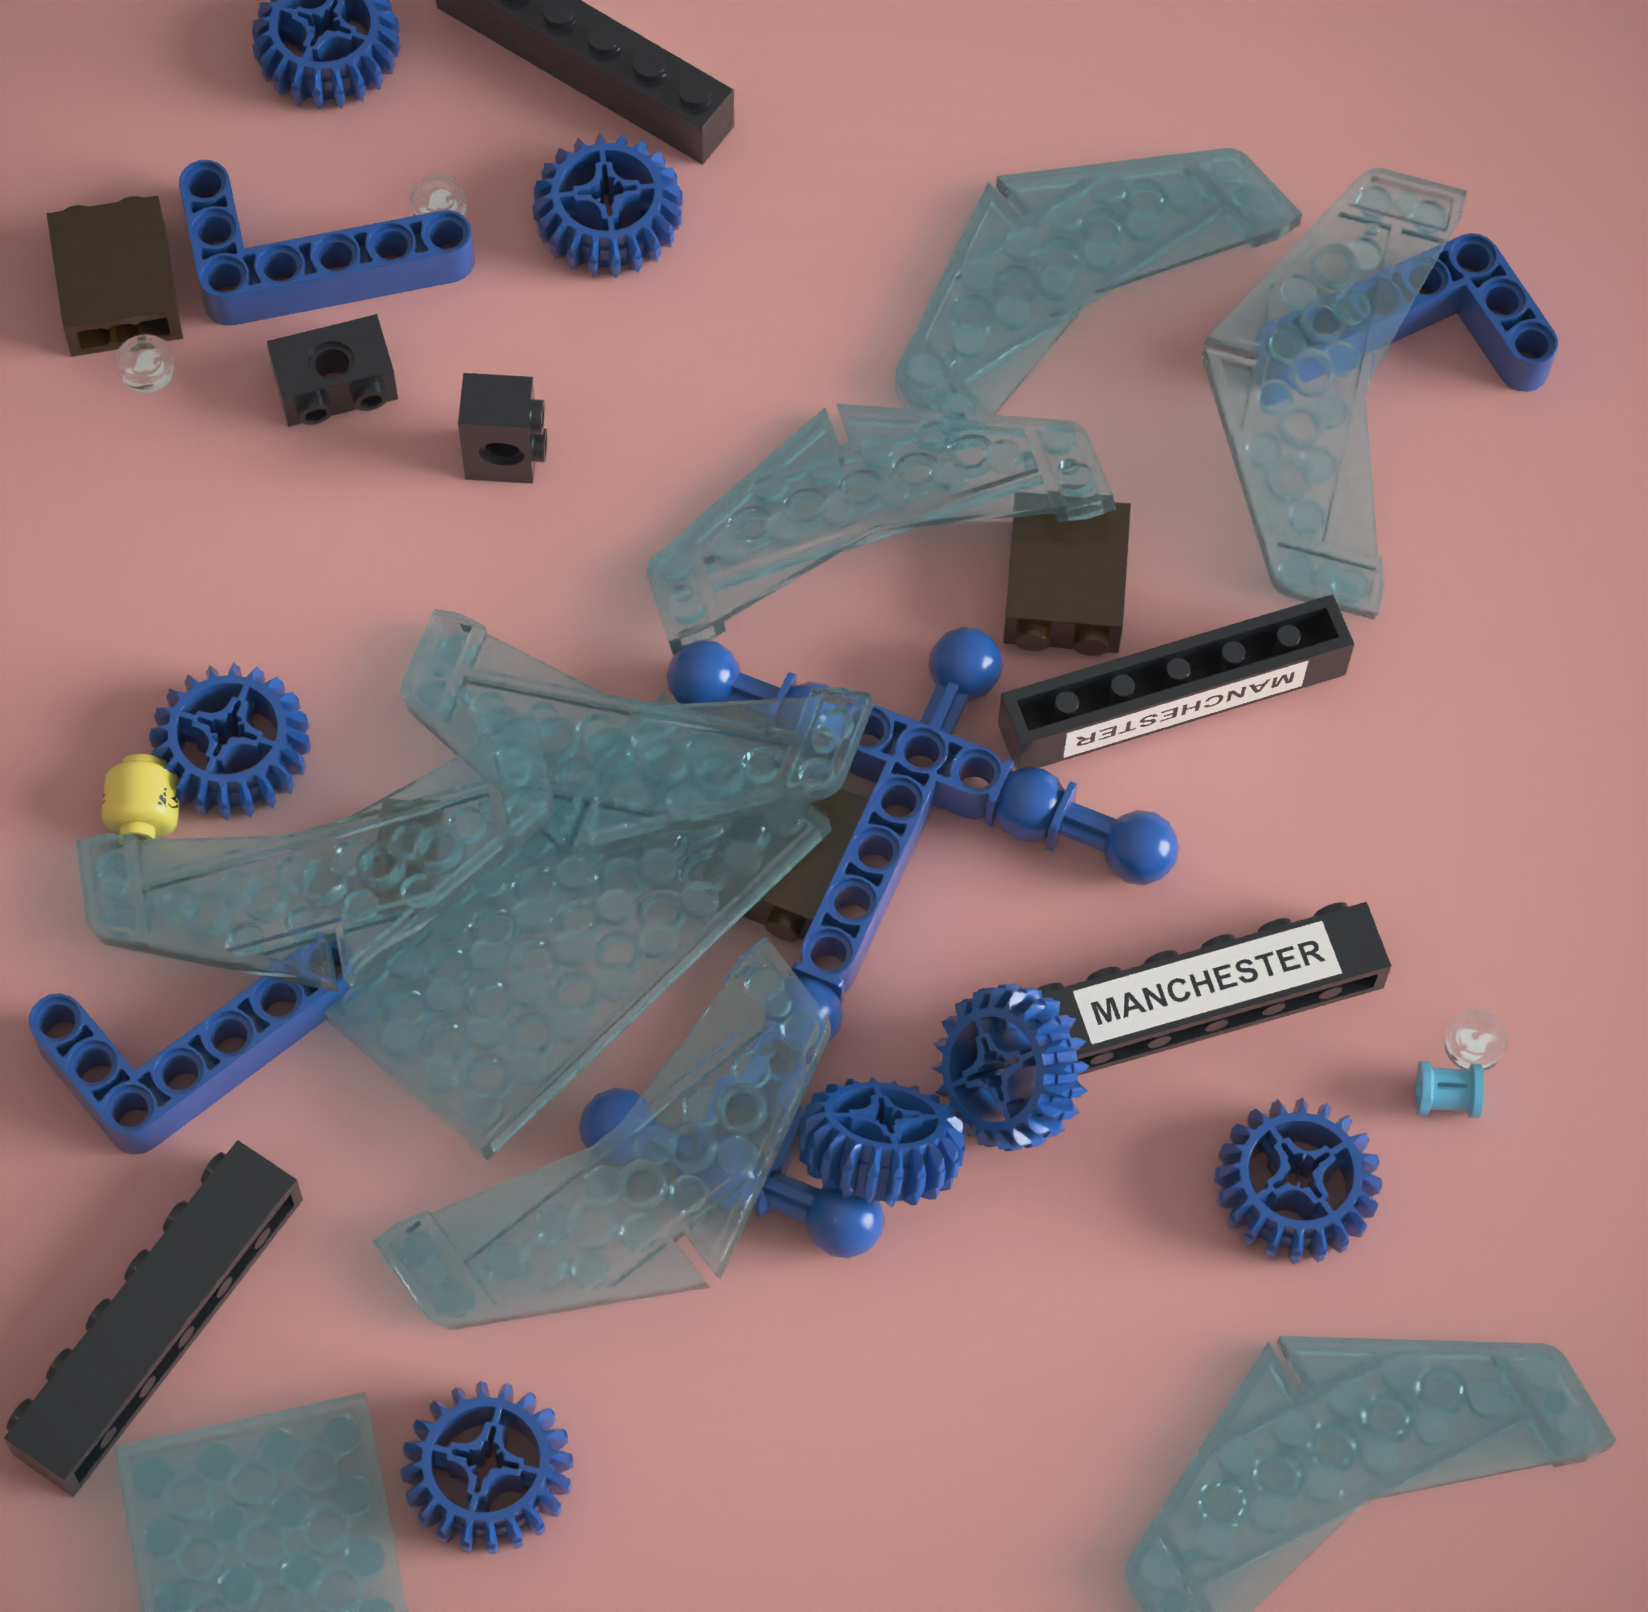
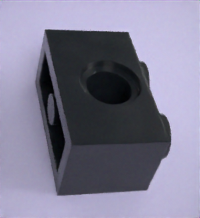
(345, 347)
(501, 428)

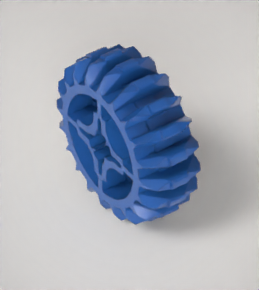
(335, 55)
(573, 210)
(216, 715)
(1029, 1097)
(1276, 1139)
(881, 1141)
(510, 1476)

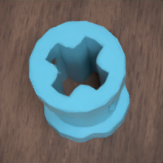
(1449, 1089)

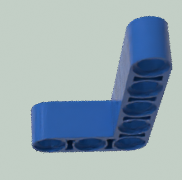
(311, 257)
(1473, 297)
(191, 1053)

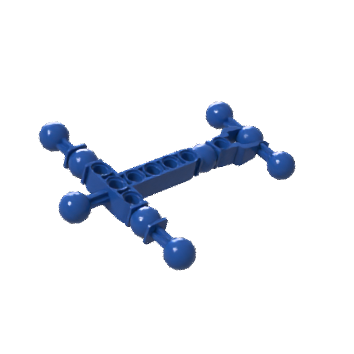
(1024, 802)

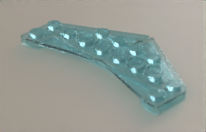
(1079, 237)
(1301, 404)
(888, 479)
(630, 761)
(356, 881)
(676, 1166)
(1365, 1428)

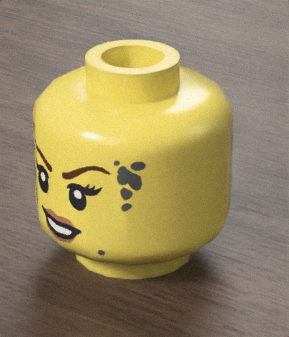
(140, 798)

